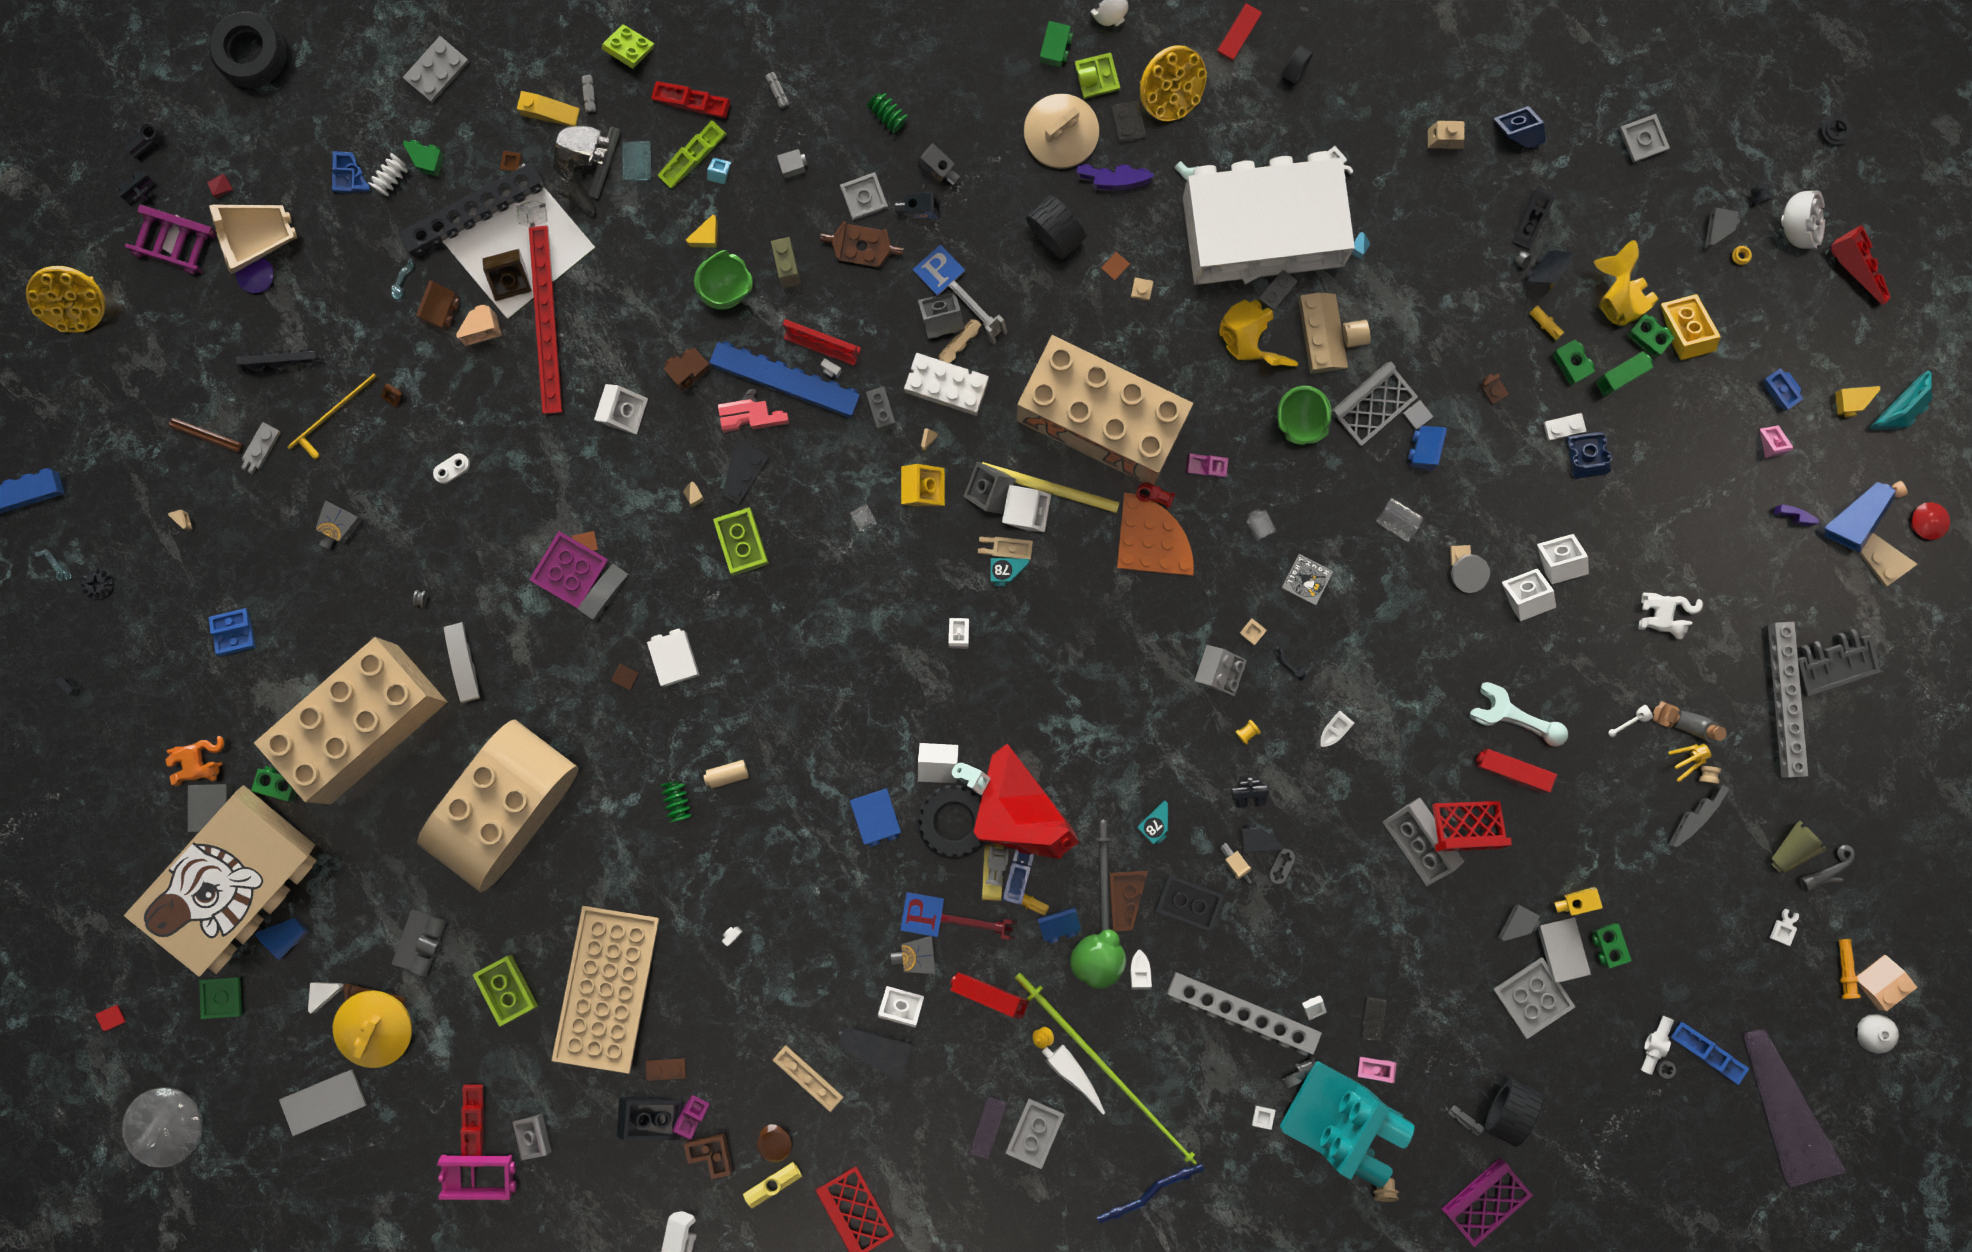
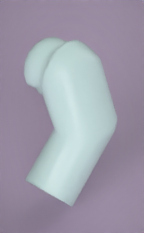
(1184, 171)

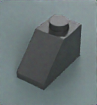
(1721, 225)
(1519, 923)

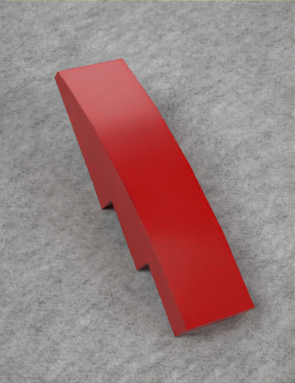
(690, 100)
(472, 1121)

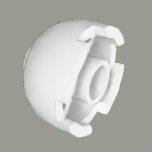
(1111, 12)
(1877, 1033)

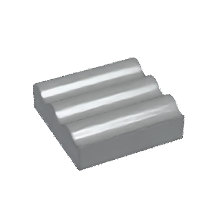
(1418, 415)

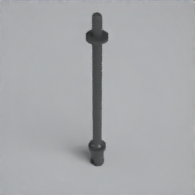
(1104, 874)

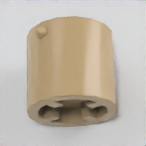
(1356, 333)

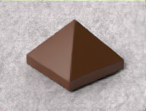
(391, 395)

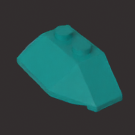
(1907, 406)

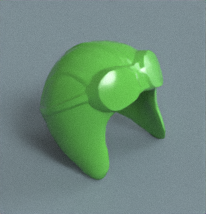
(722, 280)
(1304, 415)

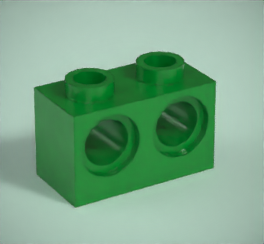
(1647, 340)
(274, 789)
(1615, 943)

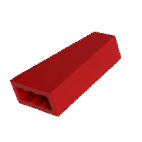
(1516, 771)
(989, 995)

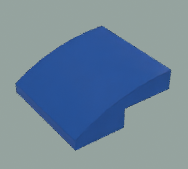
(232, 632)

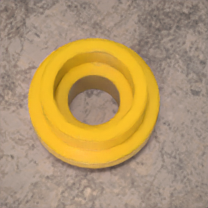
(1745, 251)

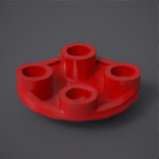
(1930, 521)

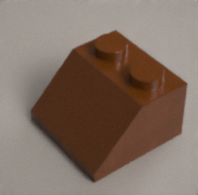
(438, 306)

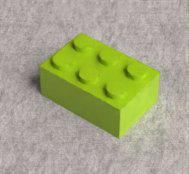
(741, 541)
(505, 990)

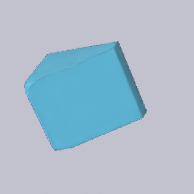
(718, 170)

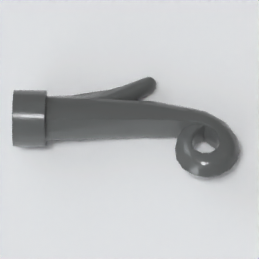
(1828, 875)

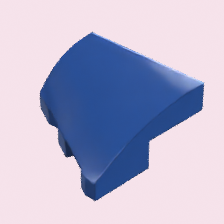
(346, 174)
(282, 936)

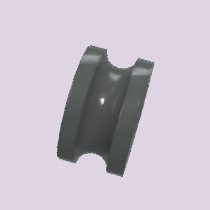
(419, 598)
(1659, 1069)

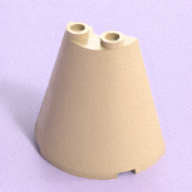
(250, 232)

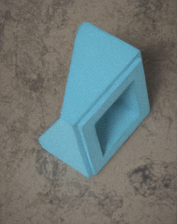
(1361, 245)

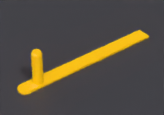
(302, 440)

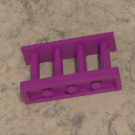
(167, 221)

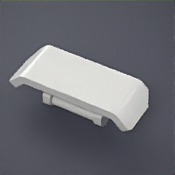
(676, 1235)

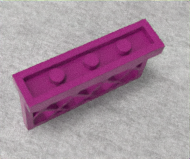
(1476, 1190)

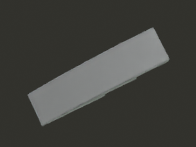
(461, 662)

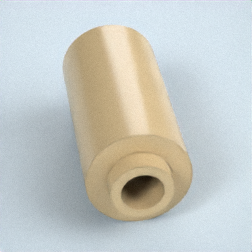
(726, 774)

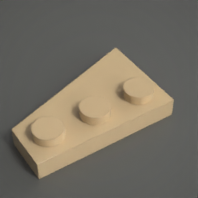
(1885, 560)

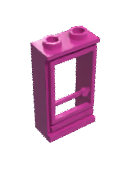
(451, 1178)

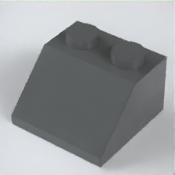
(941, 314)
(988, 488)

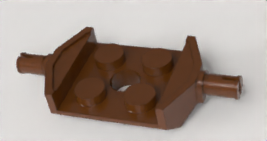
(846, 241)

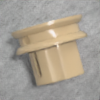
(1387, 1191)

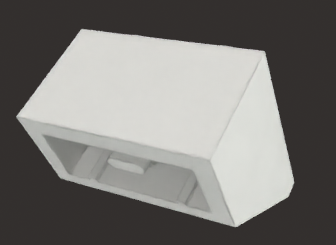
(1026, 508)

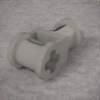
(997, 864)

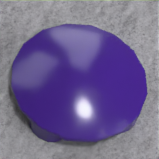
(256, 276)

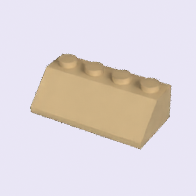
(1322, 332)

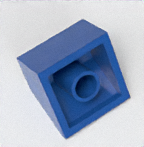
(1427, 447)
(1059, 924)

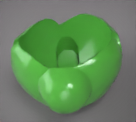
(1099, 959)

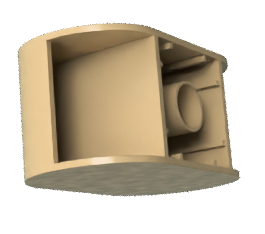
(497, 805)

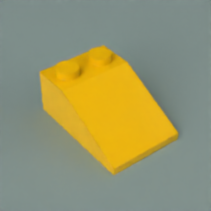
(1690, 327)

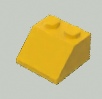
(922, 485)

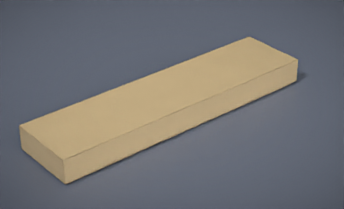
(808, 1078)

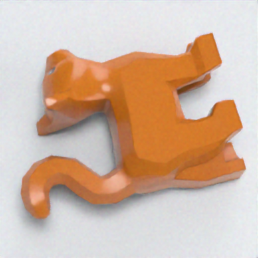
(191, 762)

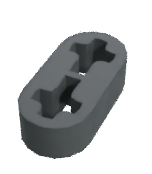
(1277, 864)

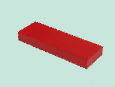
(1239, 32)

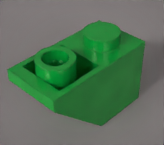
(425, 158)

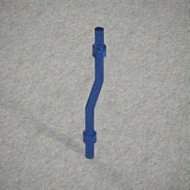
(1116, 1212)

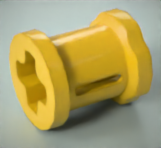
(1248, 732)

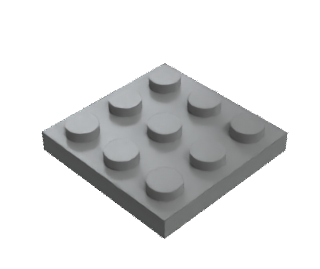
(1533, 998)

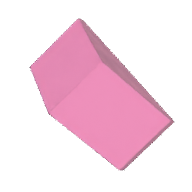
(1774, 442)

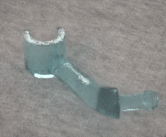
(397, 292)
(55, 565)

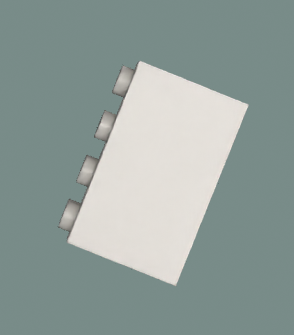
(1273, 215)

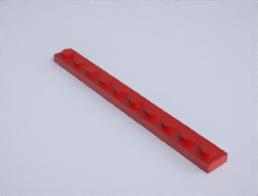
(545, 320)

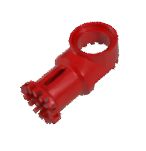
(1156, 494)

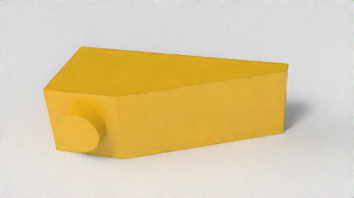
(547, 109)

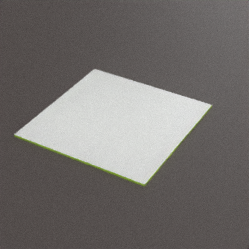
(505, 234)

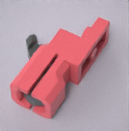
(749, 412)

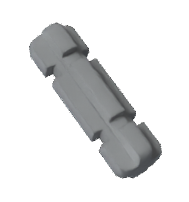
(777, 90)
(588, 92)

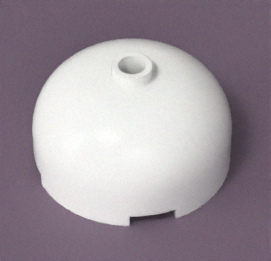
(1801, 217)

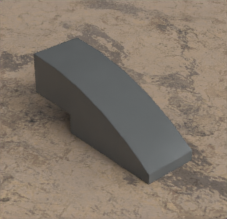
(603, 592)

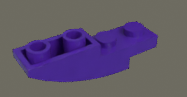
(1122, 179)

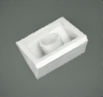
(937, 763)
(901, 1006)

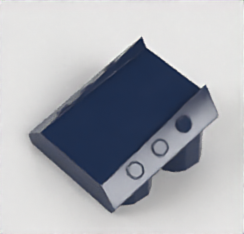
(1589, 454)

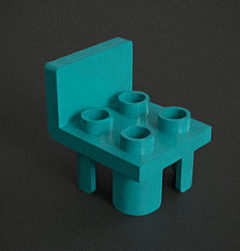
(1341, 1122)

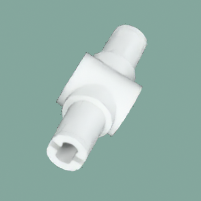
(1657, 1045)

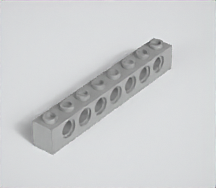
(1788, 700)
(1310, 1036)

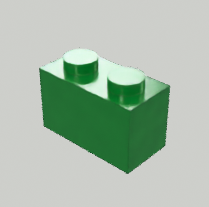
(1055, 44)

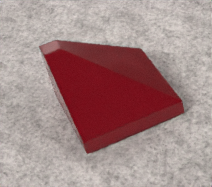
(220, 186)

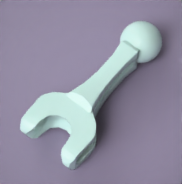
(1502, 710)

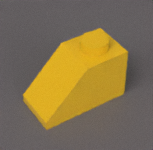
(1854, 400)

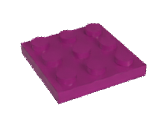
(568, 569)

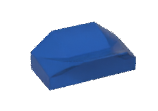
(1783, 389)

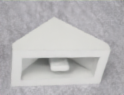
(959, 633)
(321, 993)

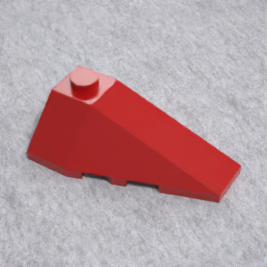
(1855, 255)

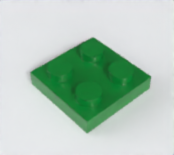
(220, 998)

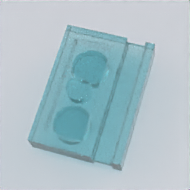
(636, 160)

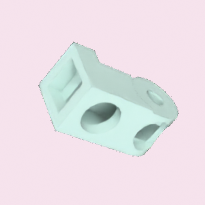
(971, 777)

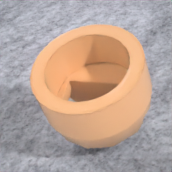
(1900, 489)

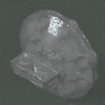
(162, 1127)

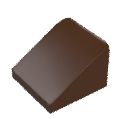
(625, 676)

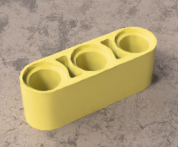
(989, 891)

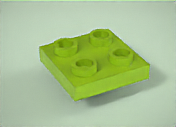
(627, 46)
(1097, 75)

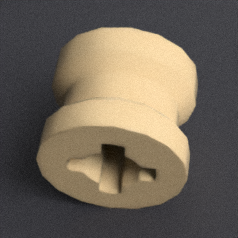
(1710, 774)

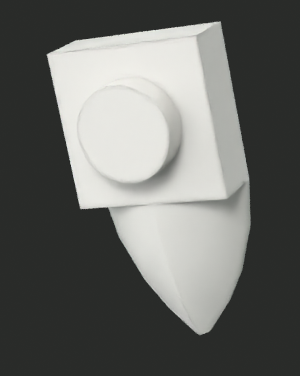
(1335, 729)
(1140, 972)

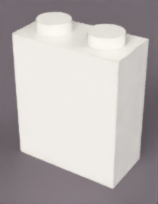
(673, 657)

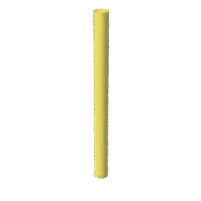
(1060, 490)

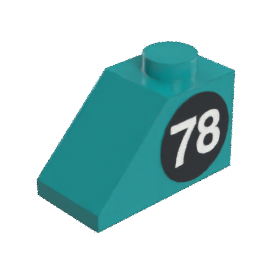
(1006, 570)
(1156, 824)

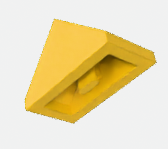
(705, 235)

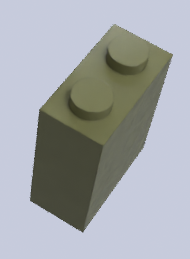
(786, 262)

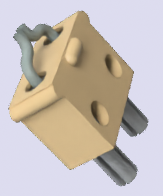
(1236, 863)

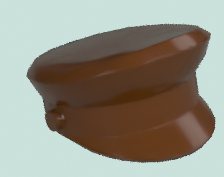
(774, 1143)

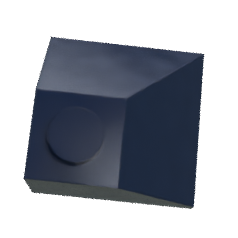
(1523, 127)

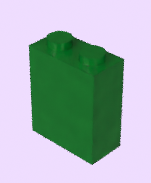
(1624, 373)

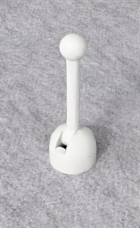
(1642, 714)

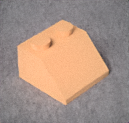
(479, 326)
(1885, 983)

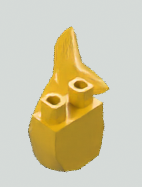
(1625, 298)
(1242, 330)

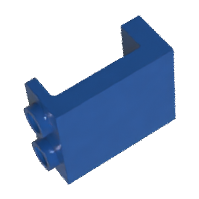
(875, 817)

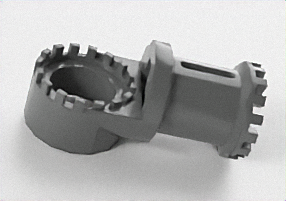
(1303, 1070)

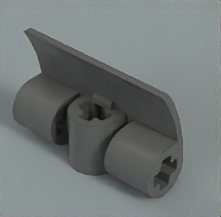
(419, 942)

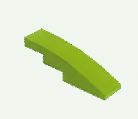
(694, 152)

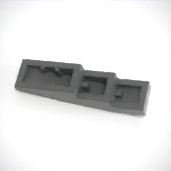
(1694, 821)

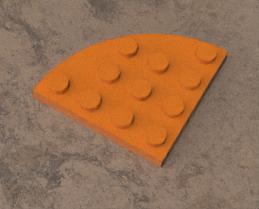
(1152, 539)

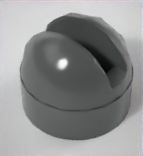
(1523, 259)

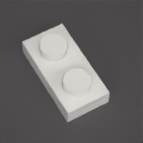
(1564, 427)

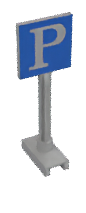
(941, 271)

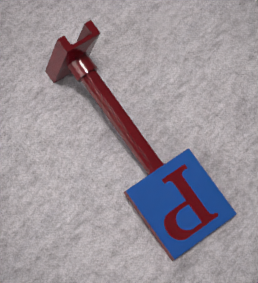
(925, 913)

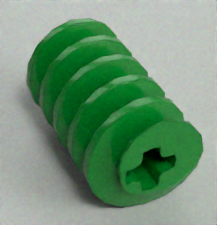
(887, 112)
(676, 806)

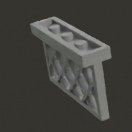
(1363, 391)

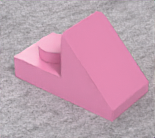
(1377, 1069)

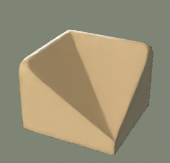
(693, 494)

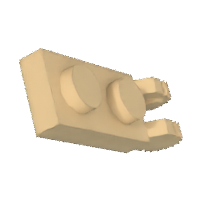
(958, 342)
(1007, 548)

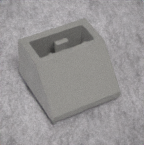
(1220, 670)

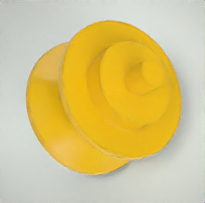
(1043, 1037)

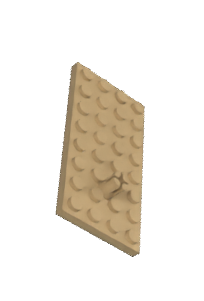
(605, 990)

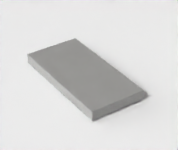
(323, 1102)

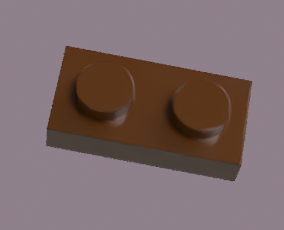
(666, 1069)

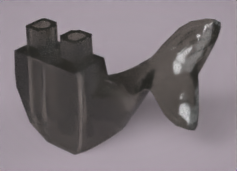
(575, 148)

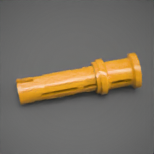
(1849, 979)

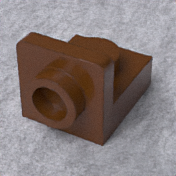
(1493, 388)

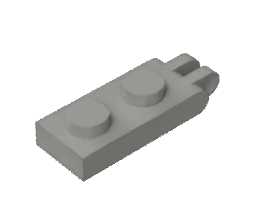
(260, 447)

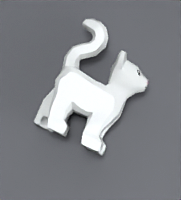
(1664, 613)

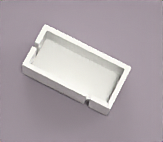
(946, 384)

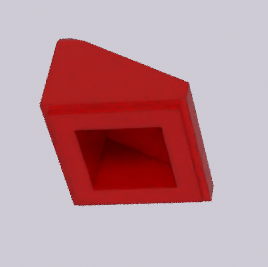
(110, 1018)

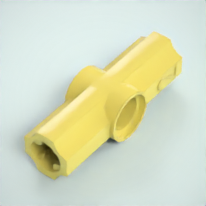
(761, 1191)

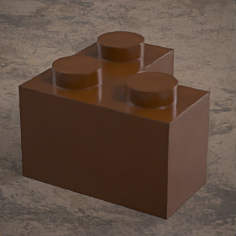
(687, 369)
(712, 1149)

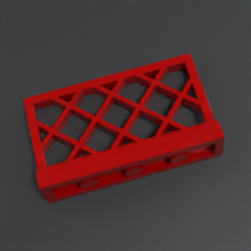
(821, 343)
(1469, 843)
(837, 1217)

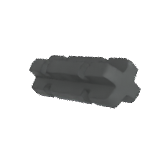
(1465, 1120)

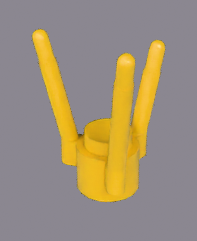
(1699, 754)

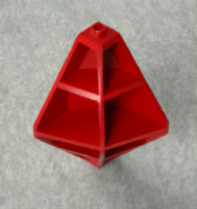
(1019, 812)

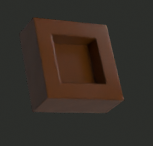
(511, 161)

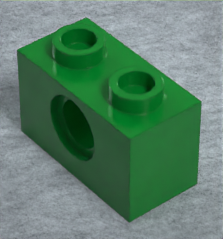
(1563, 358)

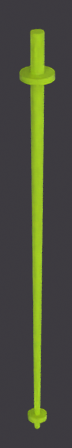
(1034, 993)

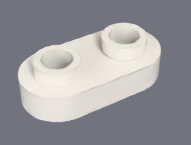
(451, 469)

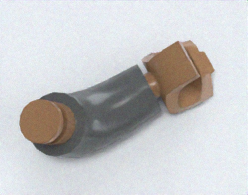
(1695, 724)

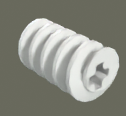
(388, 175)

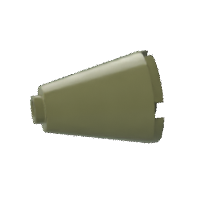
(1797, 849)

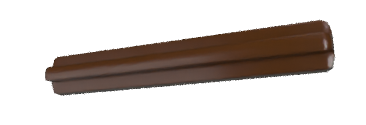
(205, 435)

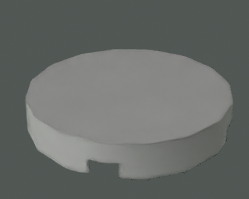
(1470, 573)

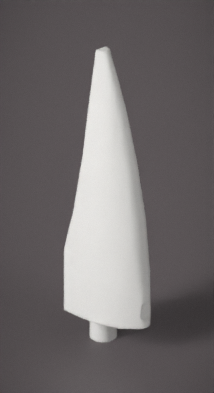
(1068, 1068)

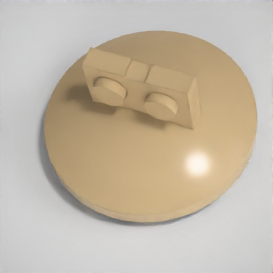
(1061, 131)

